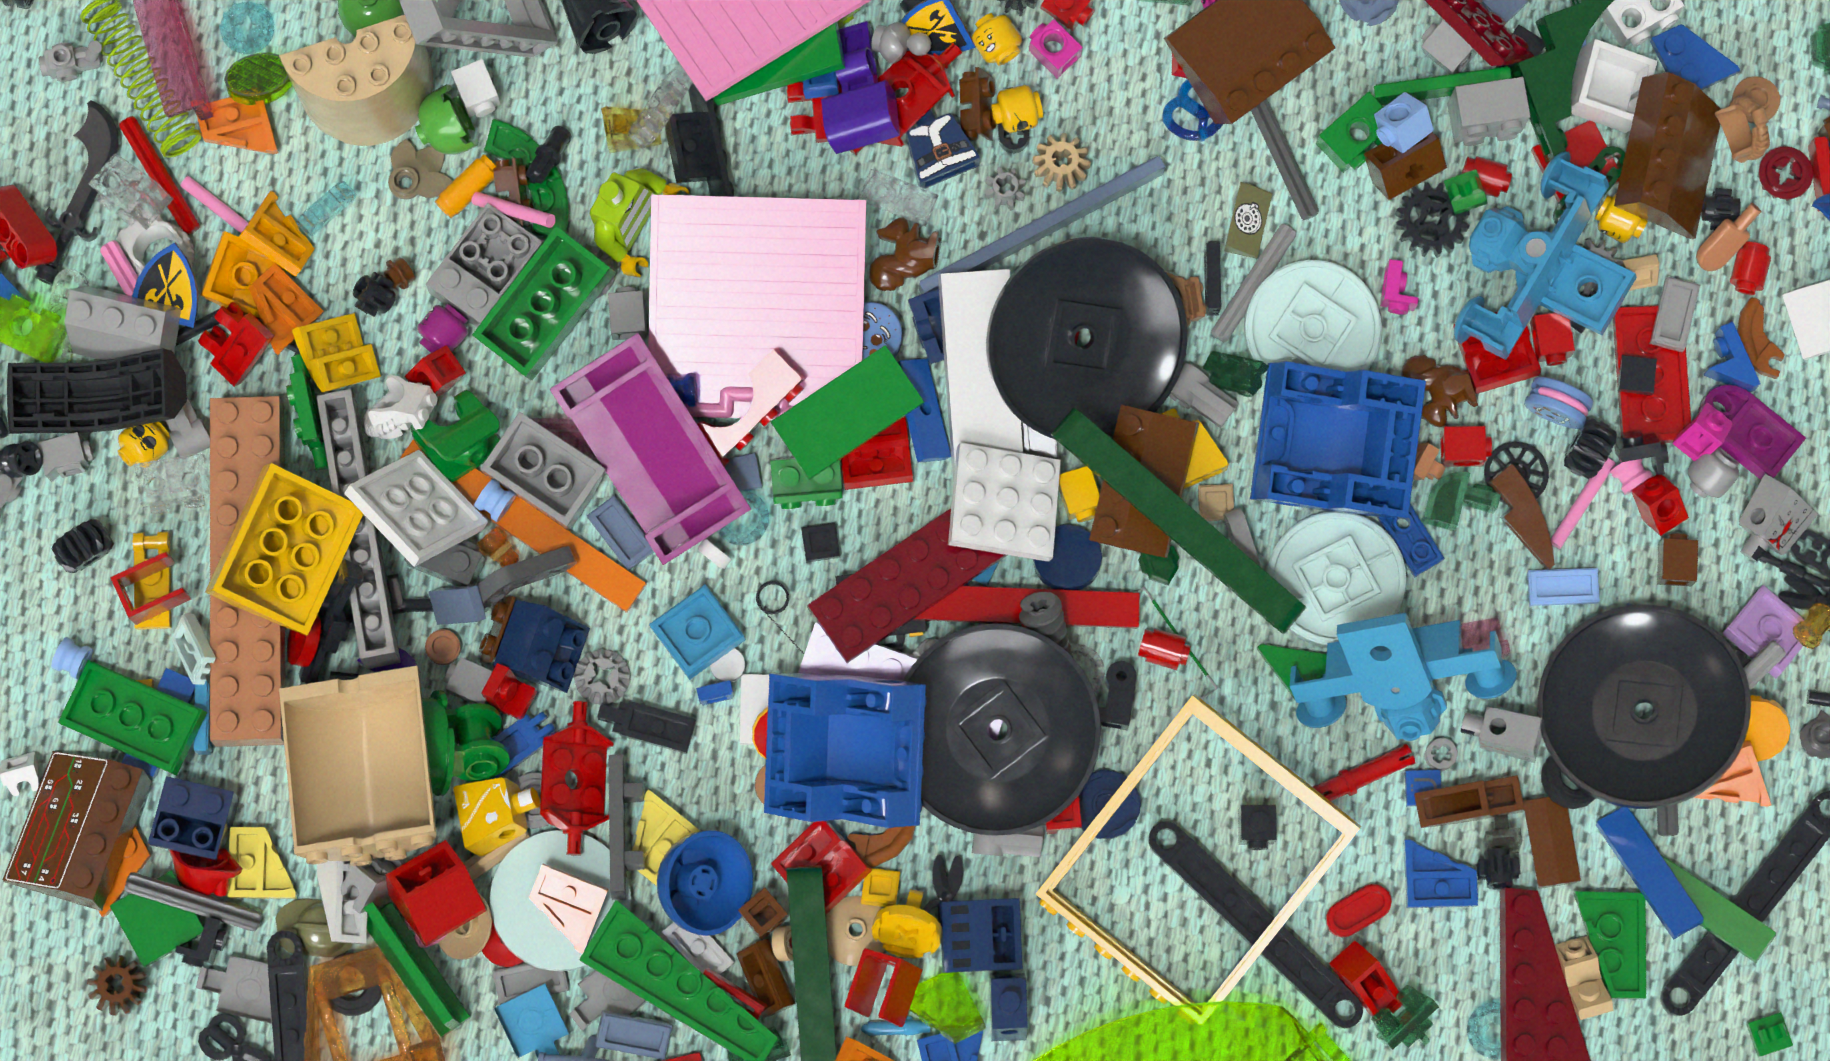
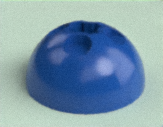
(705, 882)

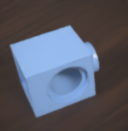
(1403, 122)

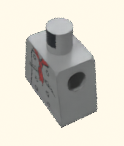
(1774, 518)
(1519, 739)

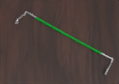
(1175, 632)

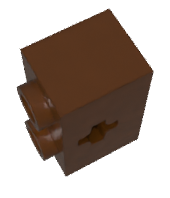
(1398, 172)

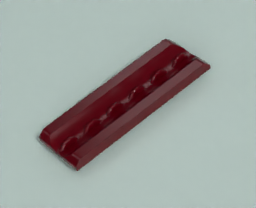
(1483, 31)

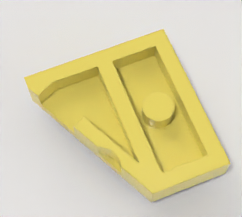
(657, 832)
(262, 868)

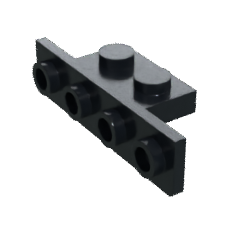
(697, 146)

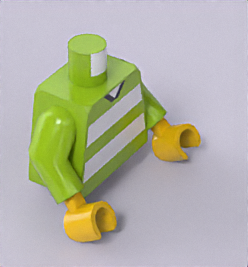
(623, 211)

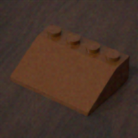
(1246, 52)
(1669, 154)

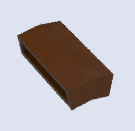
(1551, 843)

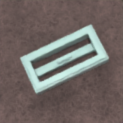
(193, 648)

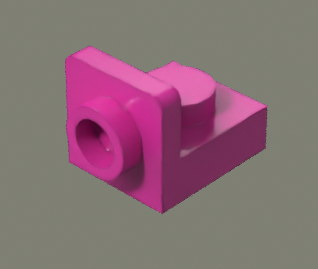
(1393, 283)
(1703, 433)

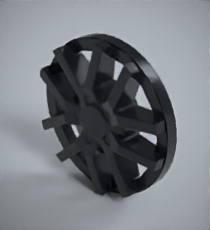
(1521, 466)

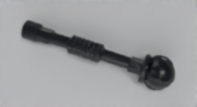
(1796, 571)

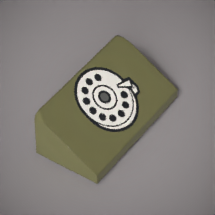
(1248, 221)

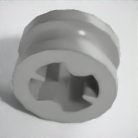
(1444, 764)

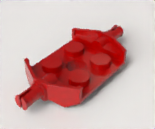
(927, 84)
(585, 754)

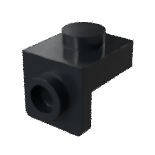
(1640, 446)
(211, 940)

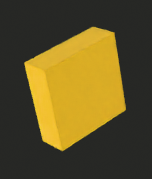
(880, 888)

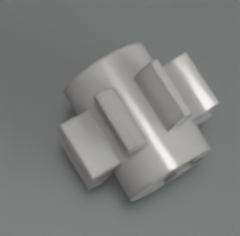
(1000, 181)

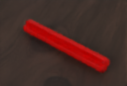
(158, 172)

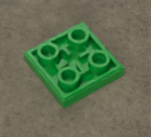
(154, 926)

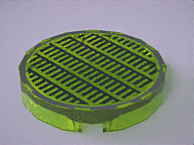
(257, 79)

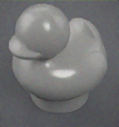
(895, 40)

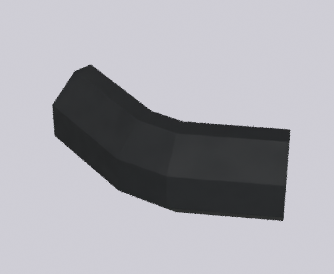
(95, 393)

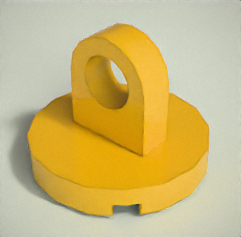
(907, 928)

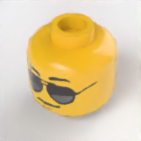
(1017, 109)
(143, 443)

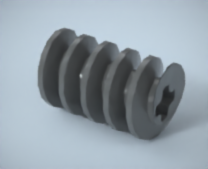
(1044, 615)

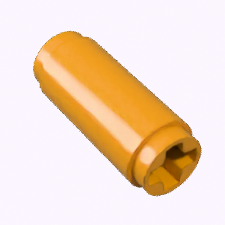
(460, 191)

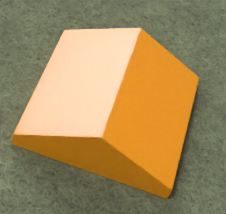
(233, 272)

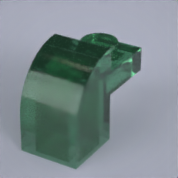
(1448, 496)

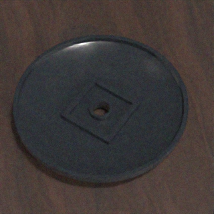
(1132, 324)
(1644, 658)
(1049, 719)

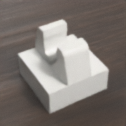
(20, 769)

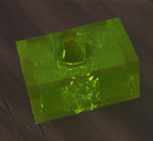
(46, 333)

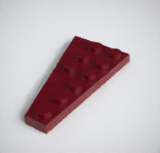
(1534, 996)

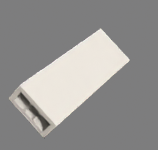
(973, 404)

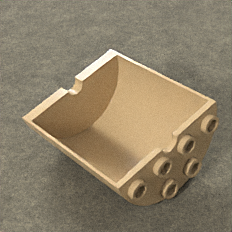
(365, 87)
(358, 767)

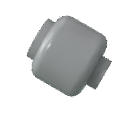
(1713, 473)

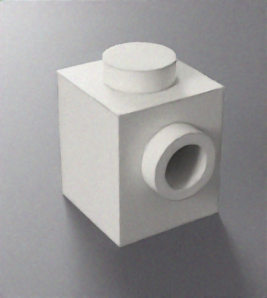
(476, 89)

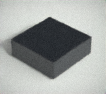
(1637, 375)
(820, 542)

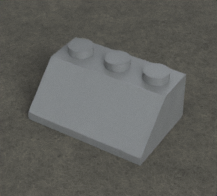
(118, 325)
(544, 471)

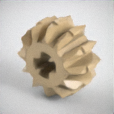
(1064, 173)

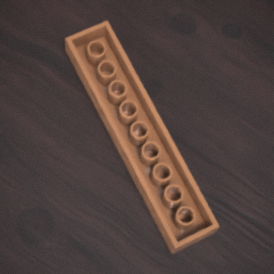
(246, 647)

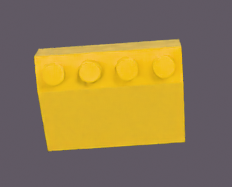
(285, 549)

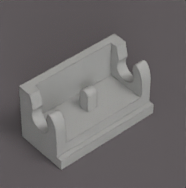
(370, 882)

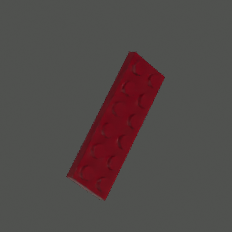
(897, 588)

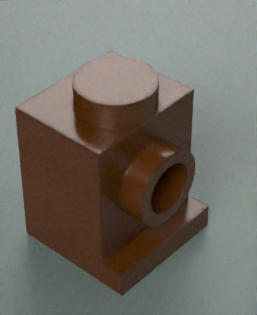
(763, 913)

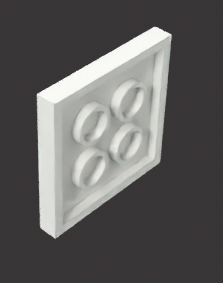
(1004, 502)
(416, 507)

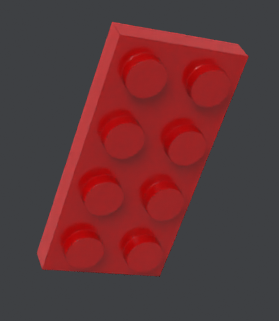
(1668, 408)

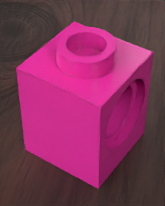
(1056, 62)

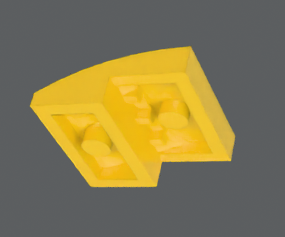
(336, 353)

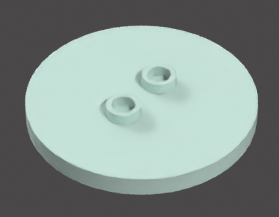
(1314, 318)
(1340, 571)
(520, 922)

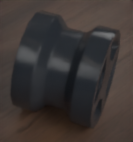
(29, 459)

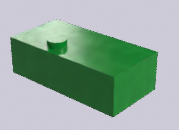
(544, 303)

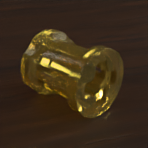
(1812, 629)

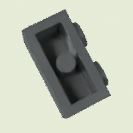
(456, 565)

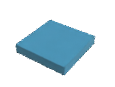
(697, 632)

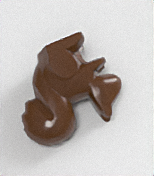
(911, 256)
(1446, 386)

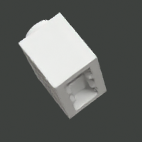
(1645, 16)

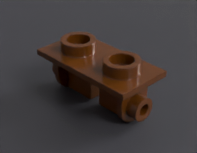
(977, 89)
(513, 180)
(491, 642)

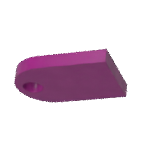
(1758, 435)

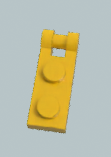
(154, 585)

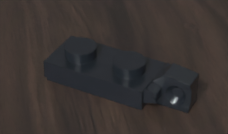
(649, 725)

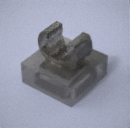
(1501, 836)

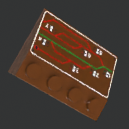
(78, 828)

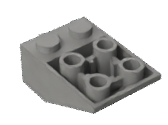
(482, 264)

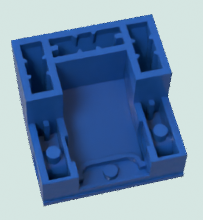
(1337, 440)
(844, 749)

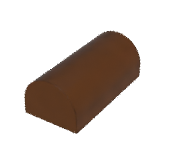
(766, 977)

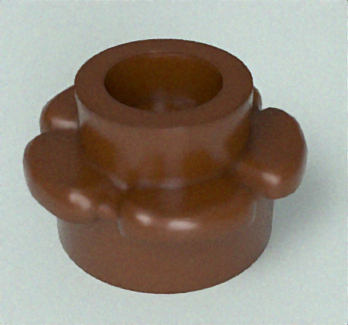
(399, 273)

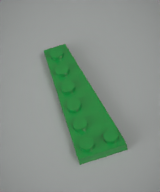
(654, 971)

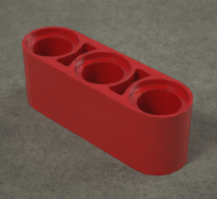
(23, 232)

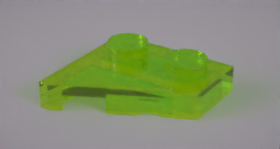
(947, 1006)

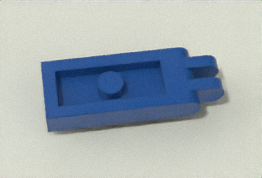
(523, 740)

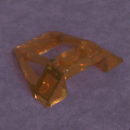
(355, 974)

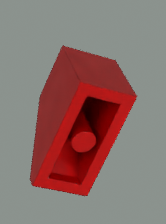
(1366, 979)

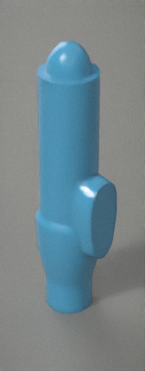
(910, 1027)

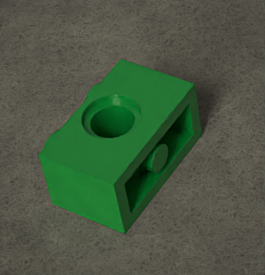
(1336, 139)

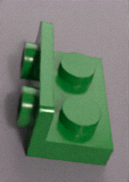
(793, 486)

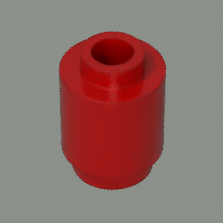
(1491, 174)
(1750, 268)
(1164, 648)

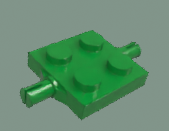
(308, 425)

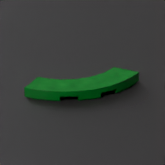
(550, 197)

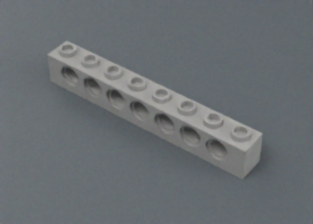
(347, 465)

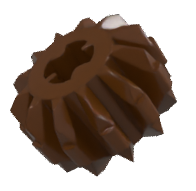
(105, 988)

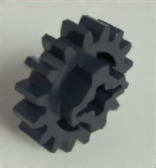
(1439, 232)

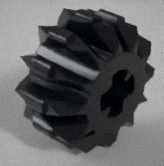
(1590, 448)
(82, 546)

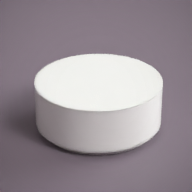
(714, 554)
(729, 667)

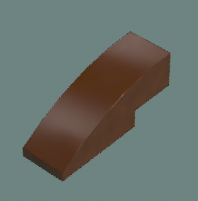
(1524, 515)
(1469, 802)

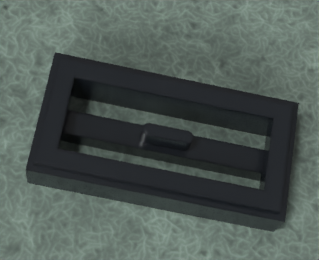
(1212, 278)

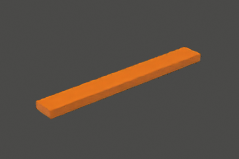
(546, 535)

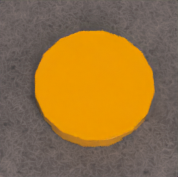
(1767, 728)

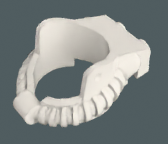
(136, 239)
(399, 409)

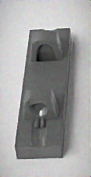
(621, 860)

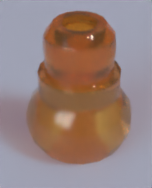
(497, 547)

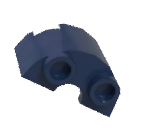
(928, 324)

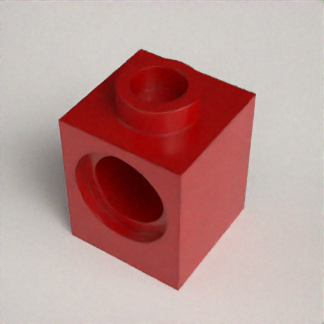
(1552, 338)
(437, 370)
(1464, 446)
(1659, 504)

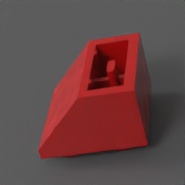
(434, 893)

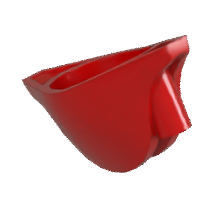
(205, 874)

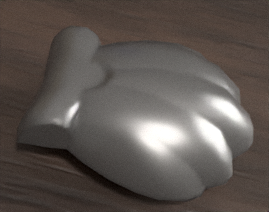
(1816, 737)

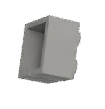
(1488, 110)

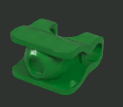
(463, 445)

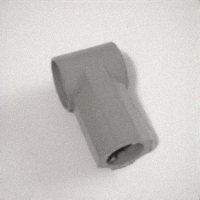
(1197, 392)
(188, 431)
(1025, 843)

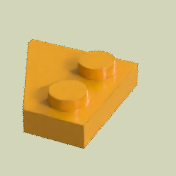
(277, 236)

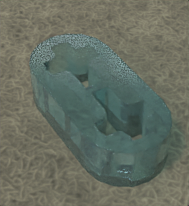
(326, 208)

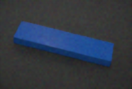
(1649, 872)

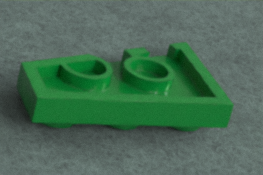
(1618, 936)

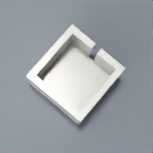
(1605, 83)

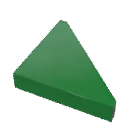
(1281, 659)

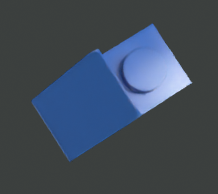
(1737, 368)

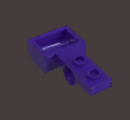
(866, 107)

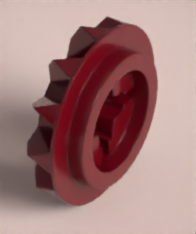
(1800, 169)

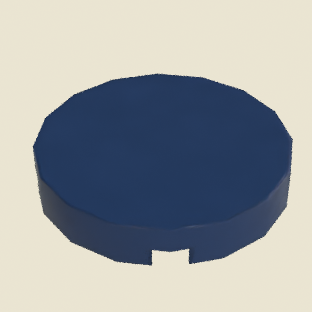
(1074, 560)
(1093, 801)

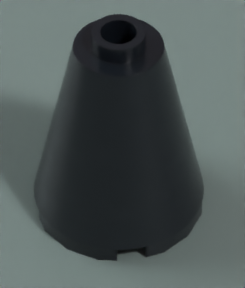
(599, 22)

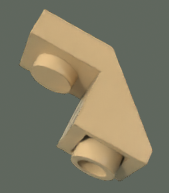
(1583, 978)

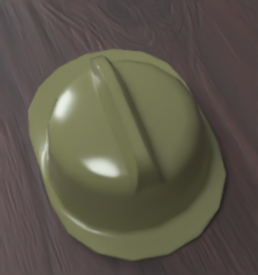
(309, 922)

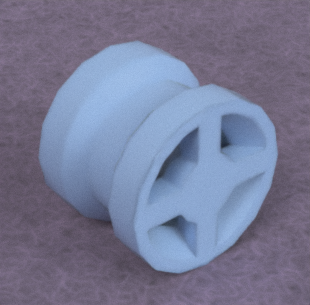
(495, 500)
(71, 657)

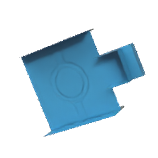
(532, 1022)

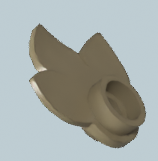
(421, 167)

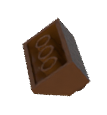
(1164, 449)

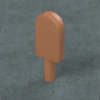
(1726, 240)

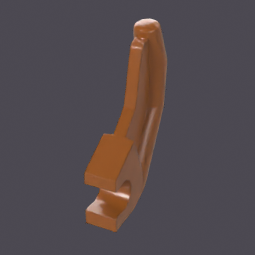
(1755, 341)
(882, 847)

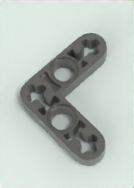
(522, 573)

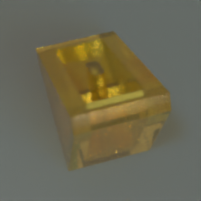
(617, 125)

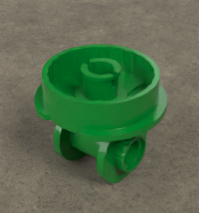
(472, 729)

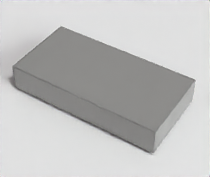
(1674, 314)
(523, 978)

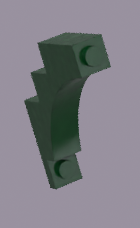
(1551, 74)

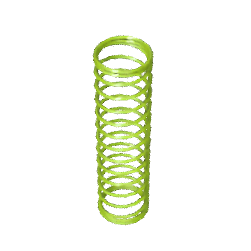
(107, 12)

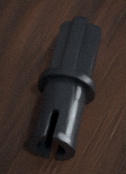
(548, 154)

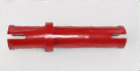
(1349, 781)

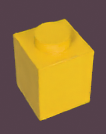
(1079, 494)

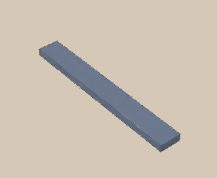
(1051, 222)

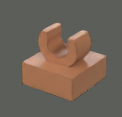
(1425, 464)

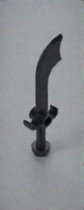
(101, 142)

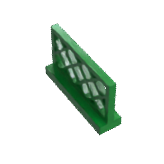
(415, 968)

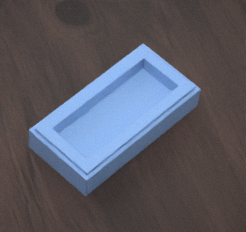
(1563, 587)

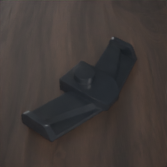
(332, 616)

